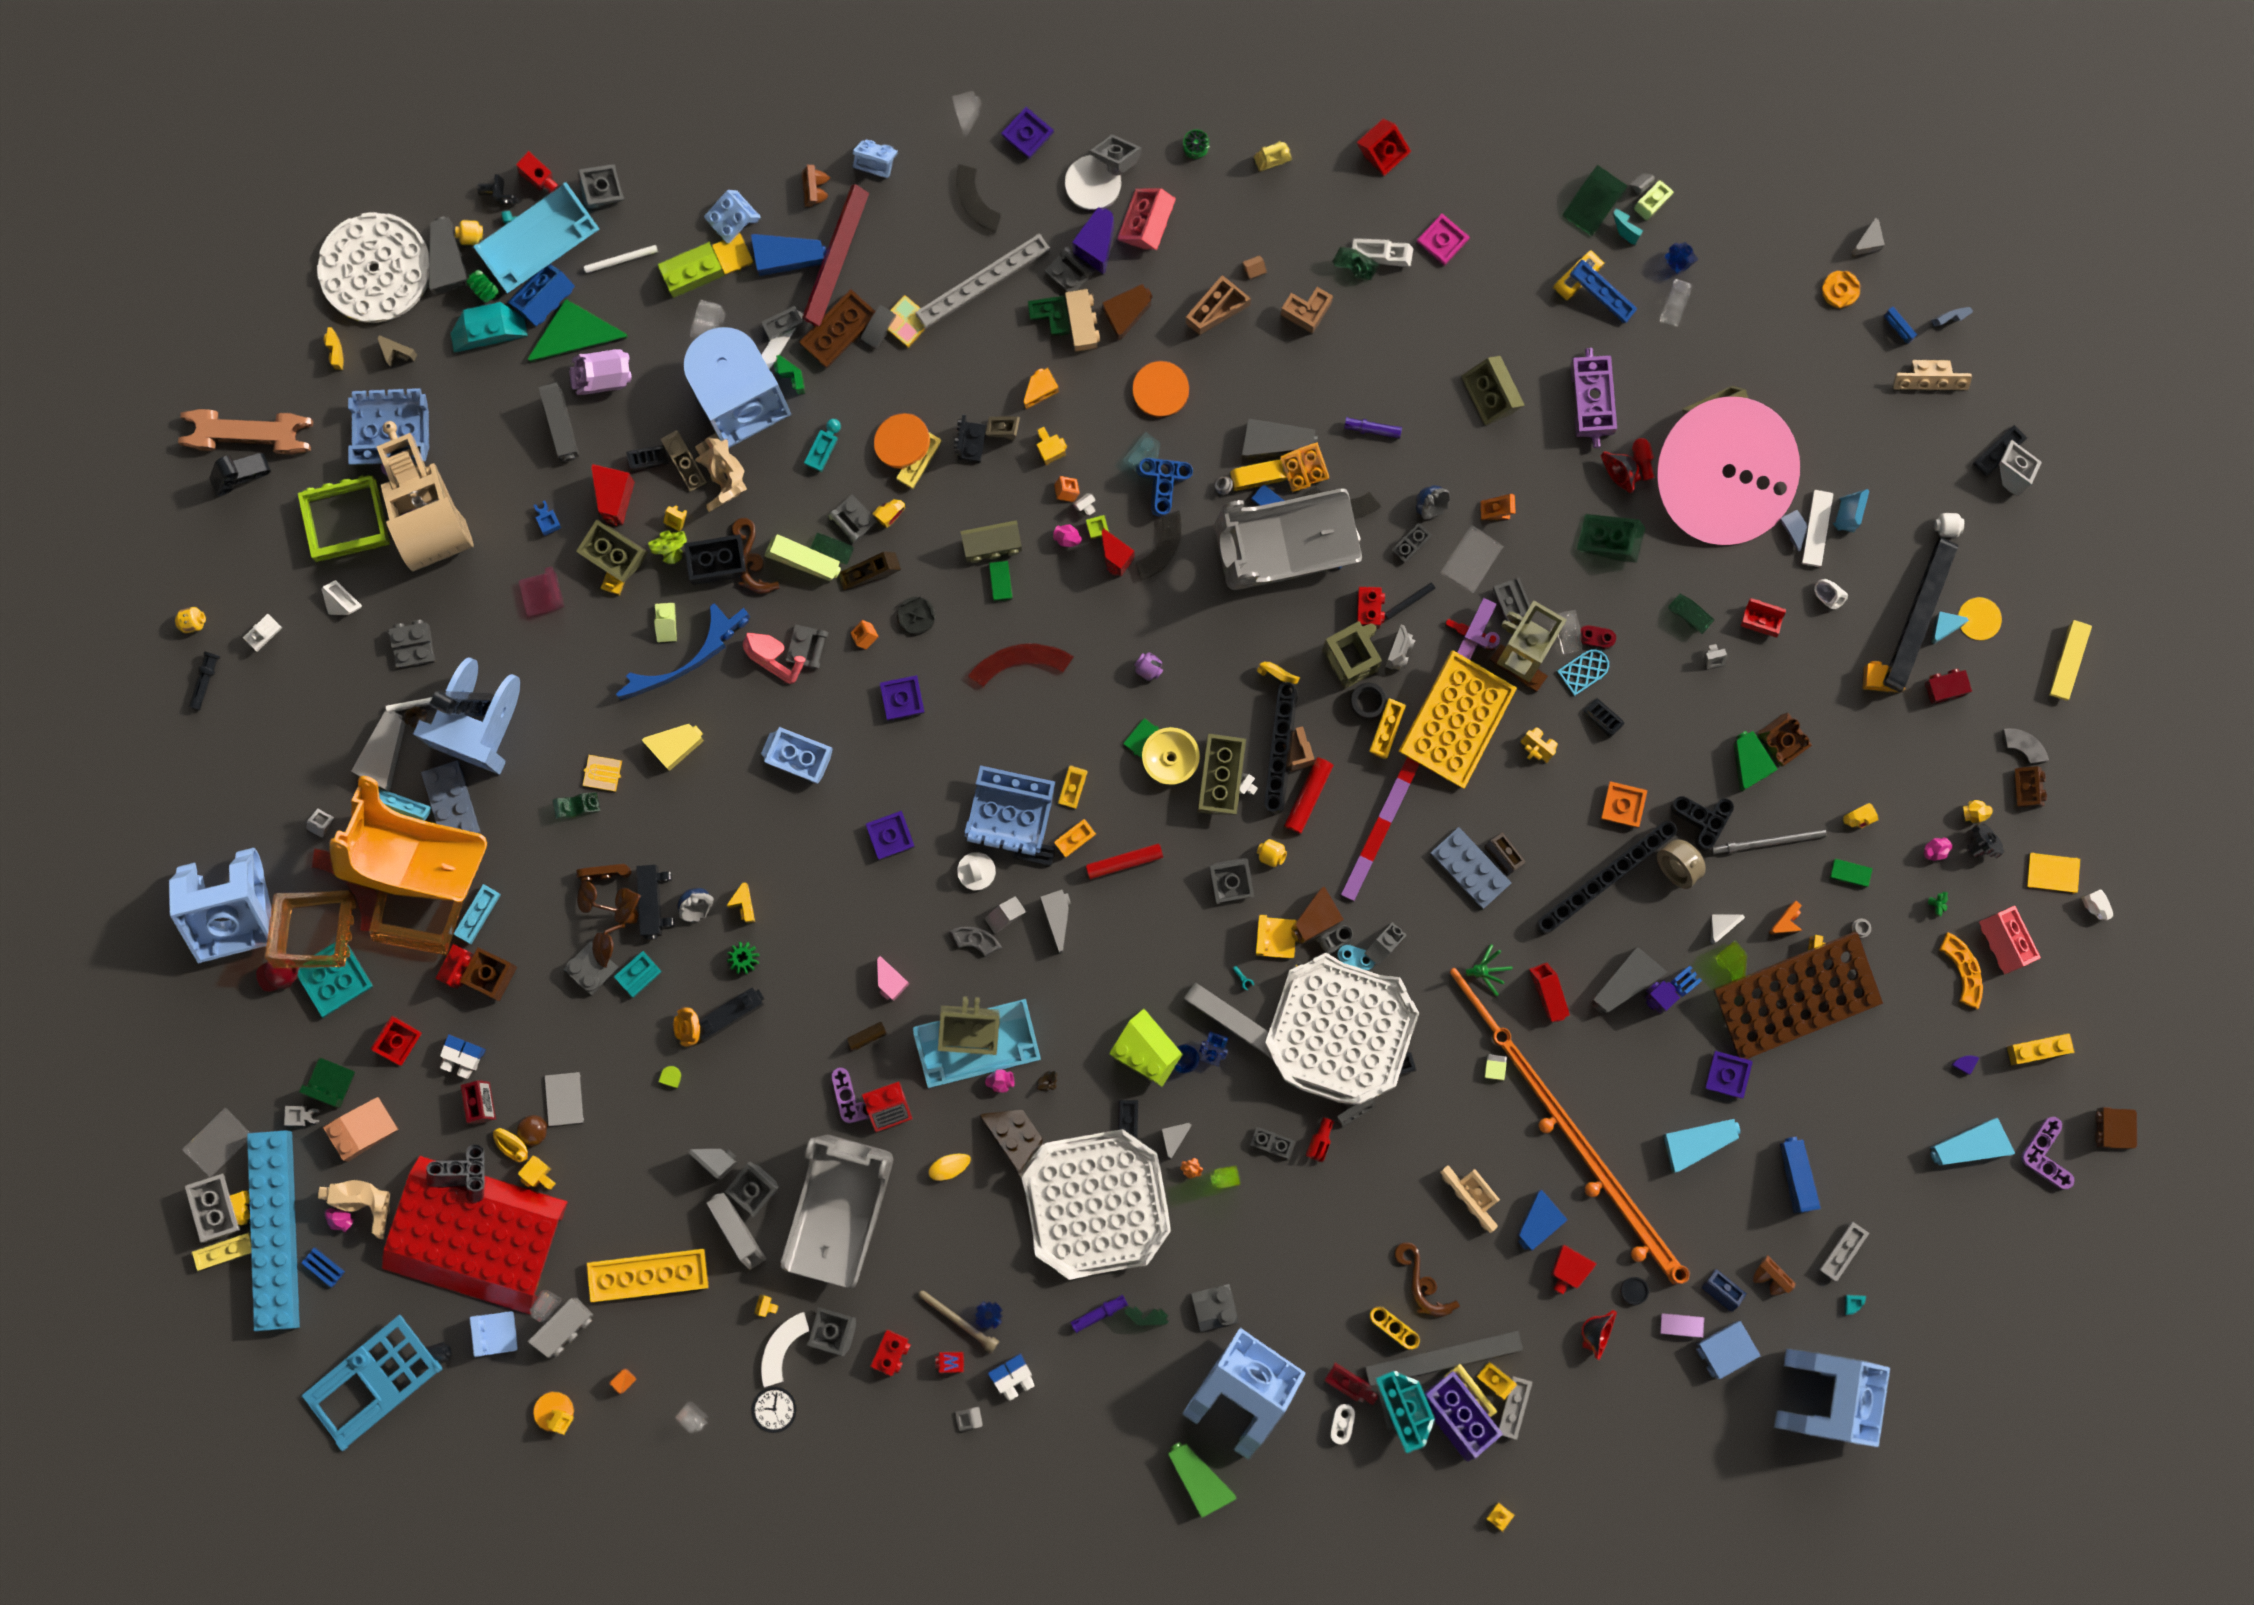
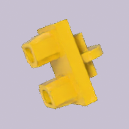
(1538, 747)

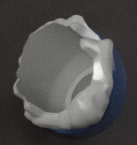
(694, 904)

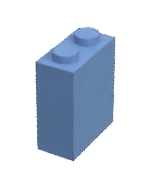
(1727, 1350)

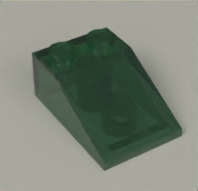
(1595, 200)
(1612, 537)

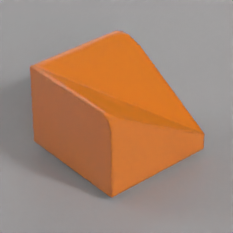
(1066, 489)
(864, 634)
(623, 1381)

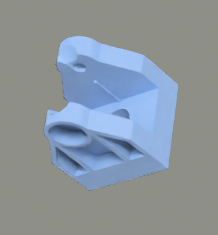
(242, 901)
(1253, 1379)
(1856, 1400)

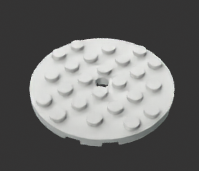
(377, 294)

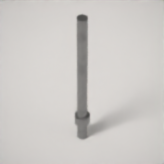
(1732, 847)

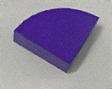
(1966, 1063)

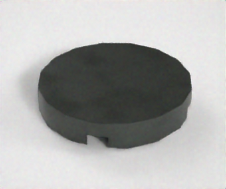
(916, 615)

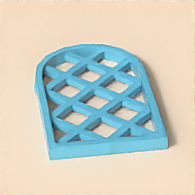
(1586, 685)

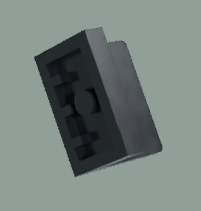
(970, 441)

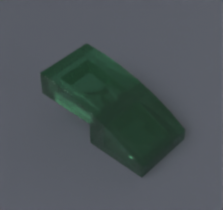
(832, 548)

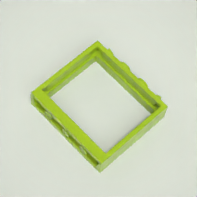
(328, 490)

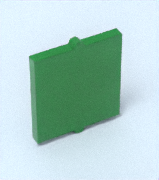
(1139, 736)

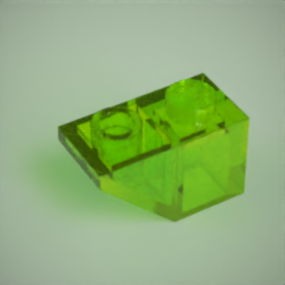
(1734, 959)
(1225, 1177)

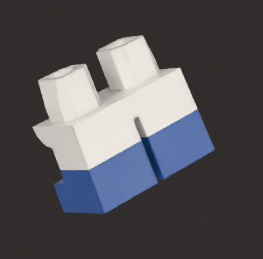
(463, 1053)
(1020, 1373)

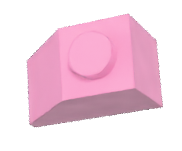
(889, 980)

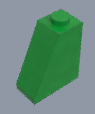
(1751, 760)

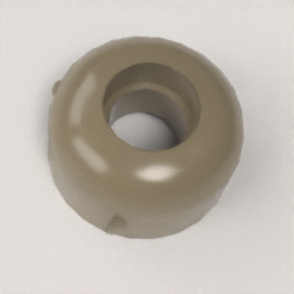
(1681, 863)

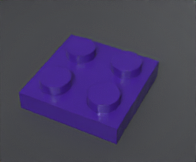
(1027, 132)
(902, 697)
(890, 835)
(1728, 1074)

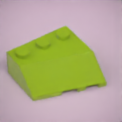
(1146, 1049)

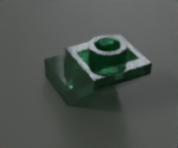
(1360, 264)
(1692, 613)
(576, 806)
(1153, 1318)

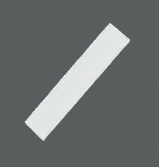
(776, 345)

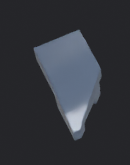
(1957, 315)
(1795, 527)

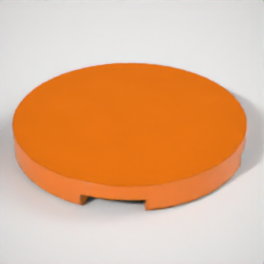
(1160, 389)
(901, 440)

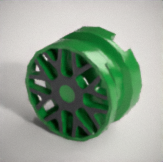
(1196, 144)

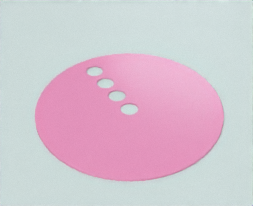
(1692, 465)

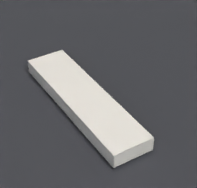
(1817, 528)

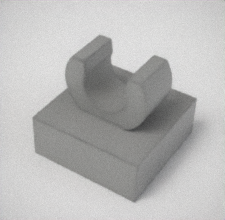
(1715, 657)

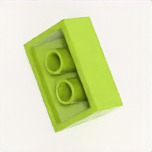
(691, 270)

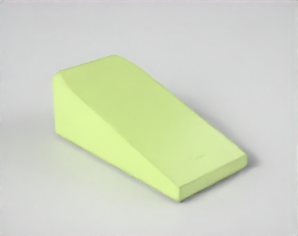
(1653, 200)

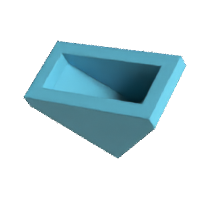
(1946, 624)

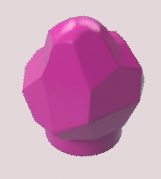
(1067, 536)
(1937, 849)
(1000, 1080)
(338, 1219)

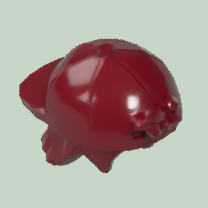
(275, 978)

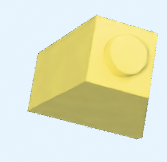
(674, 744)

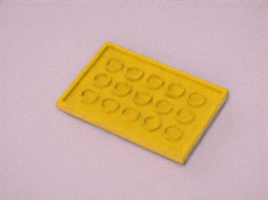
(1457, 719)

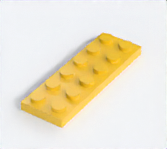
(647, 1275)

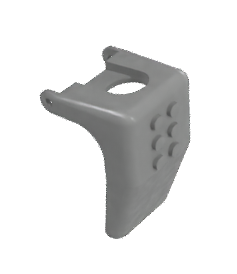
(1286, 538)
(837, 1210)

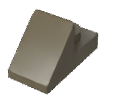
(392, 349)
(1003, 427)

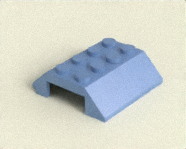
(372, 411)
(1010, 810)

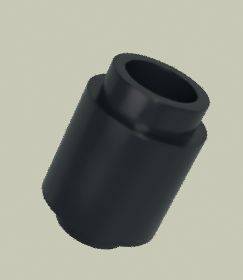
(440, 1352)

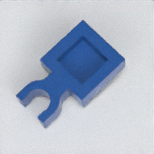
(547, 520)

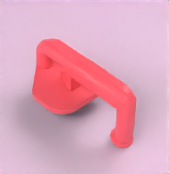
(764, 651)

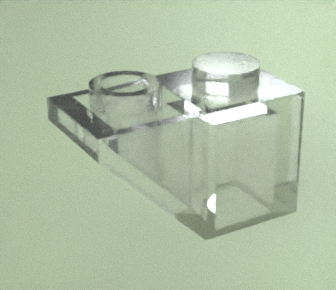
(1676, 302)
(692, 1418)

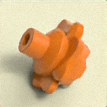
(1191, 1168)

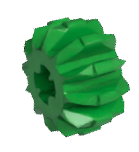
(482, 286)
(740, 952)

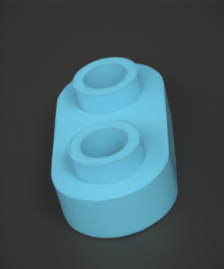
(1356, 957)

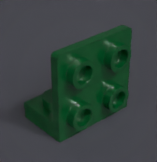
(329, 1082)

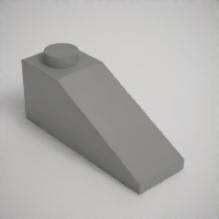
(1057, 912)

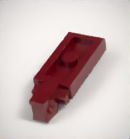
(1350, 1384)

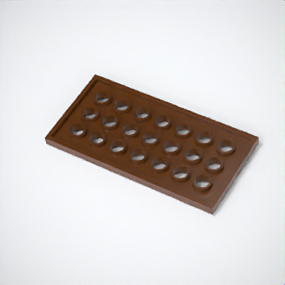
(1816, 1020)

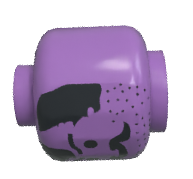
(1148, 666)

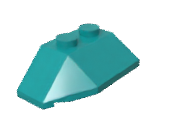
(487, 326)
(1406, 1408)

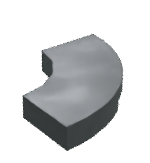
(2026, 744)
(975, 938)

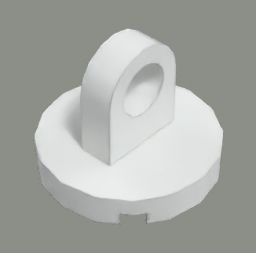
(976, 871)

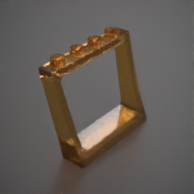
(280, 922)
(412, 938)

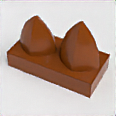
(810, 179)
(1769, 1269)

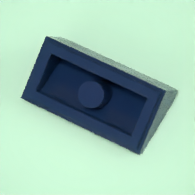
(1724, 1290)

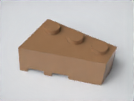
(1217, 305)

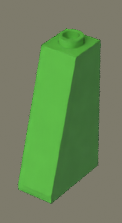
(1201, 1482)

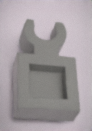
(297, 1116)

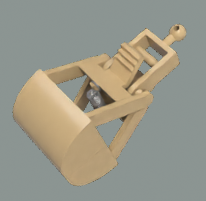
(432, 529)

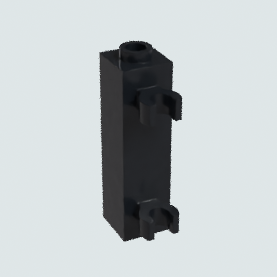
(649, 901)
(730, 1013)

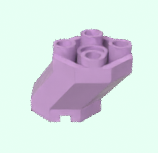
(600, 372)

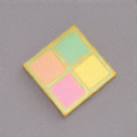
(906, 325)

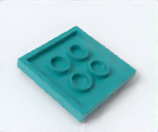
(334, 986)

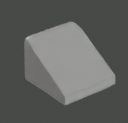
(1642, 183)
(319, 823)
(969, 1419)

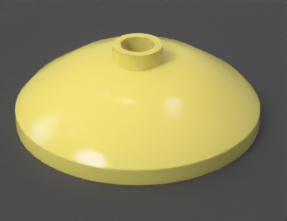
(1175, 743)

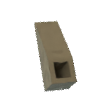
(683, 460)

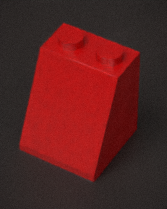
(612, 492)

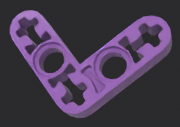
(857, 1107)
(2041, 1159)

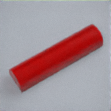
(1309, 795)
(1124, 861)

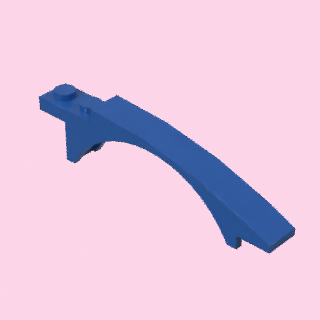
(720, 629)

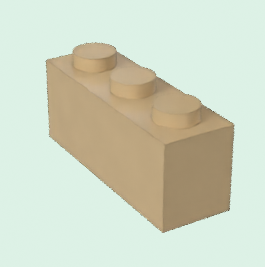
(1082, 320)

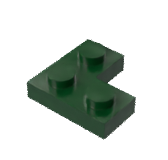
(1055, 310)

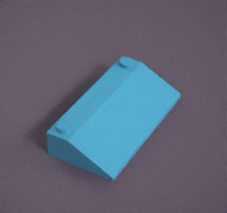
(536, 238)
(1015, 1047)

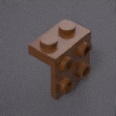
(2116, 1128)

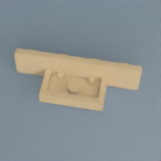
(1932, 376)
(1475, 1194)

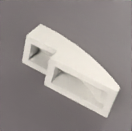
(1384, 251)

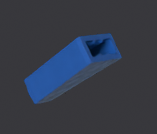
(783, 254)
(1799, 1176)

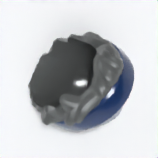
(1432, 501)

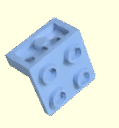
(731, 215)
(493, 1333)

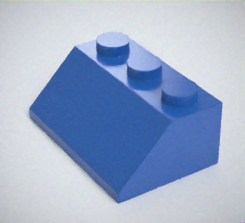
(542, 294)

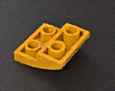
(1304, 467)

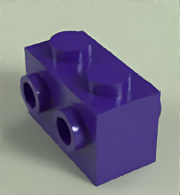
(1661, 996)

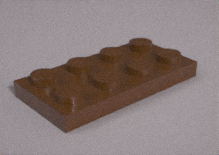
(838, 329)

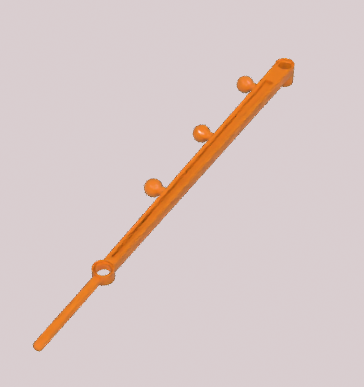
(1605, 1178)

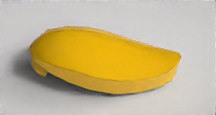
(1277, 672)
(510, 1145)
(949, 1166)

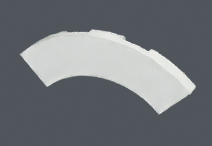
(777, 1348)

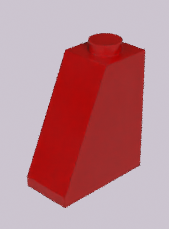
(1550, 992)

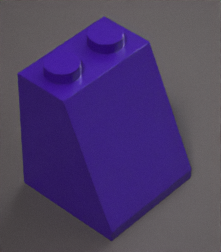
(1095, 240)

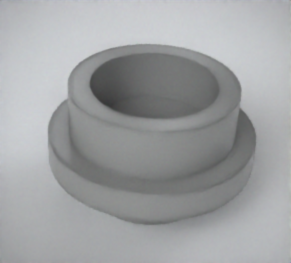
(1224, 485)
(1861, 926)

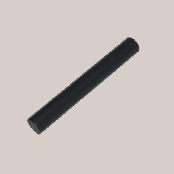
(1409, 601)

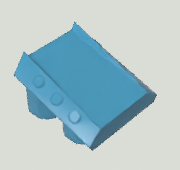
(1851, 511)

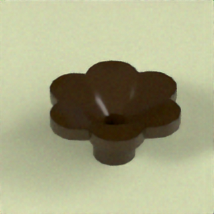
(414, 715)
(1048, 1081)

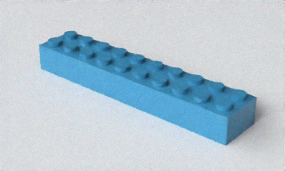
(273, 1230)

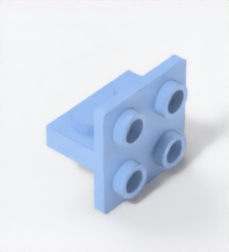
(874, 158)

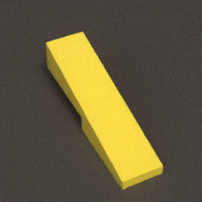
(2070, 659)

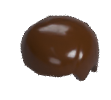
(532, 1130)

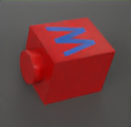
(950, 1361)

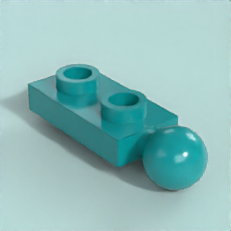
(823, 446)

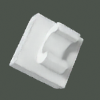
(1085, 503)
(1246, 786)

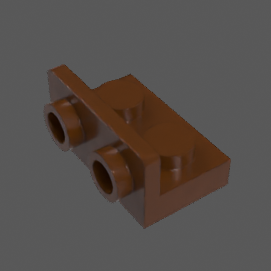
(2030, 786)

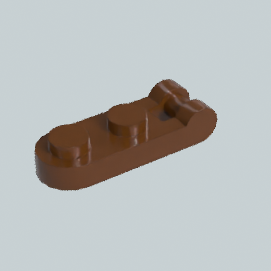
(603, 872)

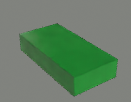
(1000, 581)
(1851, 873)

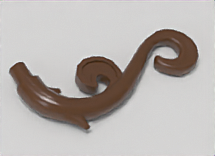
(748, 582)
(1427, 1308)

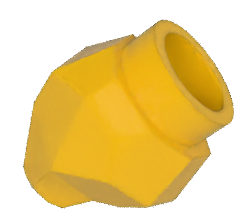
(1977, 811)

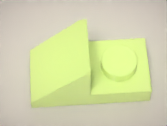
(665, 622)

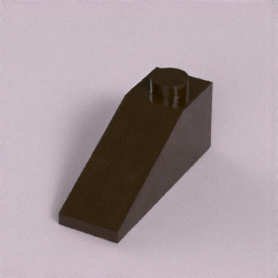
(870, 570)

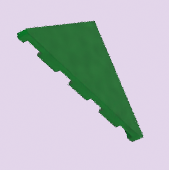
(574, 331)

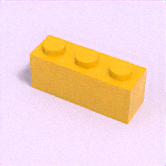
(2040, 1049)

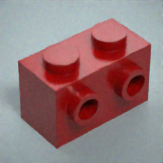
(1369, 606)
(890, 1353)

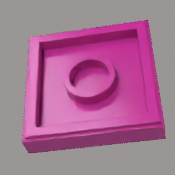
(1443, 239)

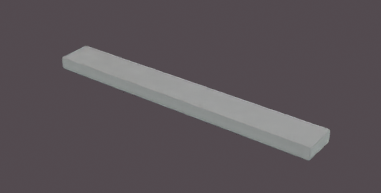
(982, 281)

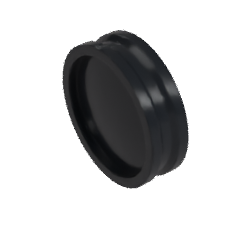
(1634, 1290)

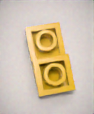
(334, 345)

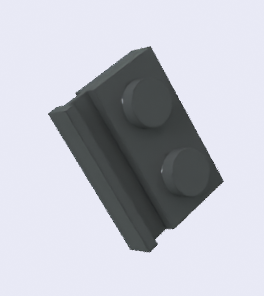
(1512, 597)

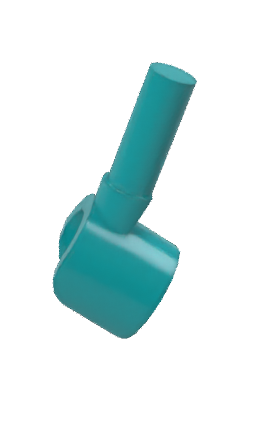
(507, 217)
(1242, 977)

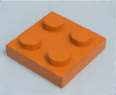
(1624, 804)

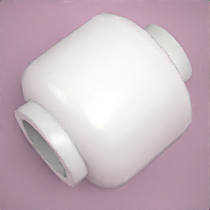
(1949, 525)

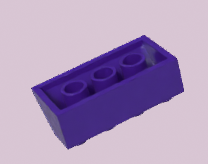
(1461, 1417)

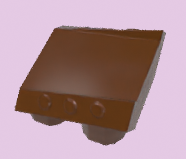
(1784, 738)

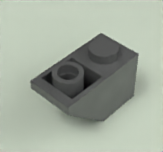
(1385, 944)

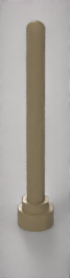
(988, 1342)

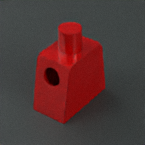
(531, 167)
(1570, 1269)

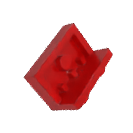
(1763, 617)

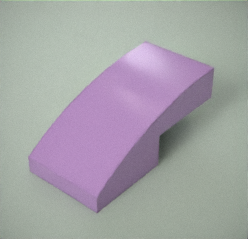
(1682, 1325)

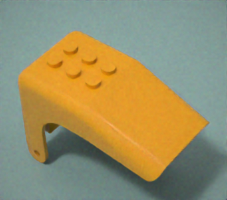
(404, 852)

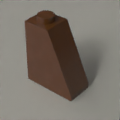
(1127, 309)
(1317, 917)

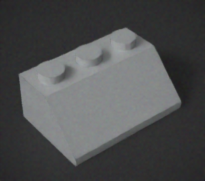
(212, 1208)
(562, 1328)

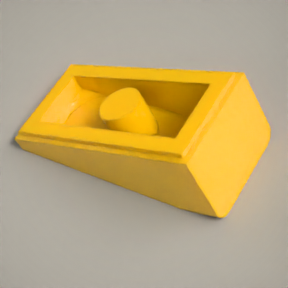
(1072, 787)

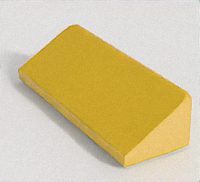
(1387, 728)

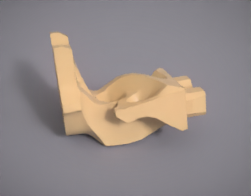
(718, 461)
(356, 1195)

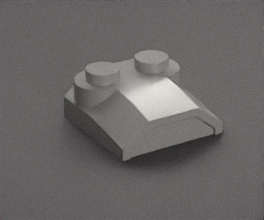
(1400, 647)

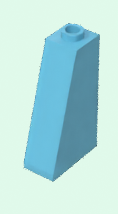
(1977, 1143)
(1693, 1144)

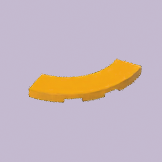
(1968, 968)

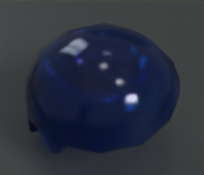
(1189, 1060)

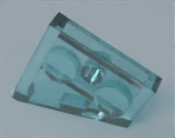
(1145, 448)

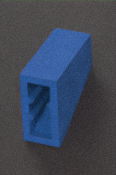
(1540, 1222)

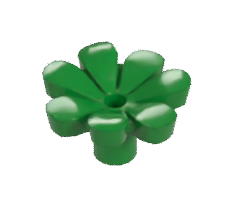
(1939, 903)

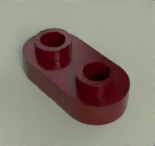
(1597, 637)

